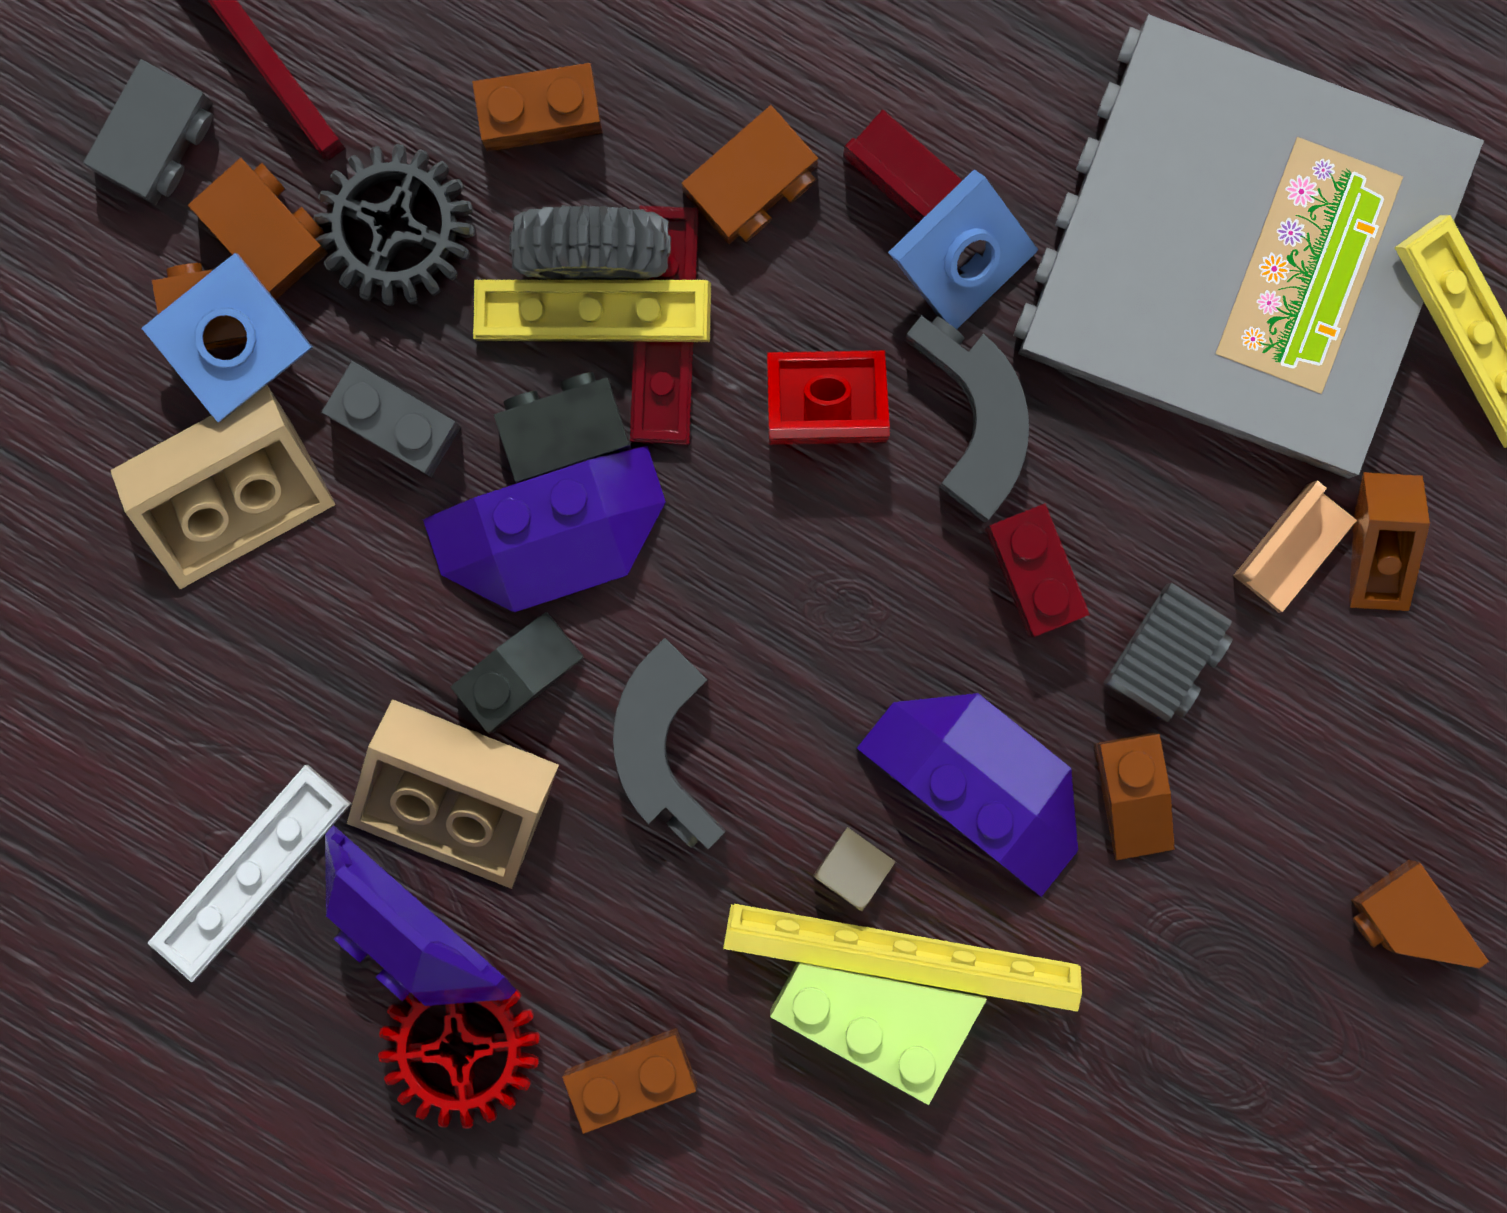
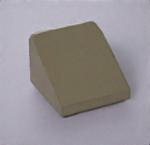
(854, 869)

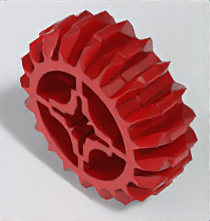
(464, 1098)

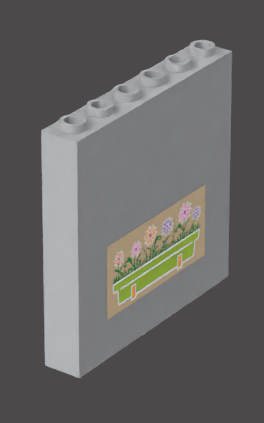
(1244, 246)

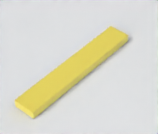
(904, 957)

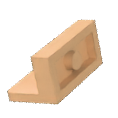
(1295, 547)

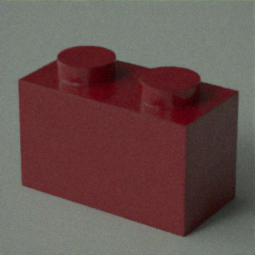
(1037, 571)

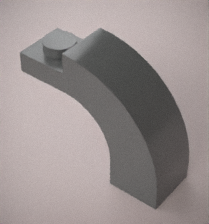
(998, 411)
(640, 734)

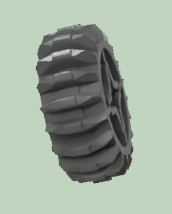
(589, 243)
(385, 252)

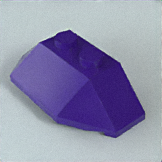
(551, 531)
(982, 780)
(401, 934)

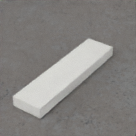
(249, 873)

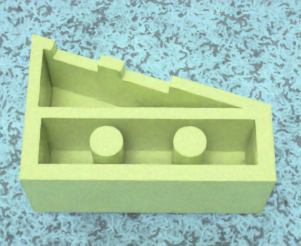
(880, 1023)

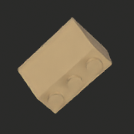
(221, 488)
(451, 793)

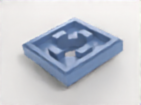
(933, 247)
(271, 337)

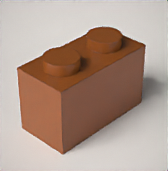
(537, 107)
(752, 176)
(253, 222)
(630, 1080)

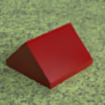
(827, 397)

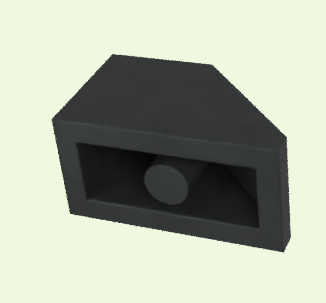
(516, 672)

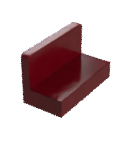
(900, 166)

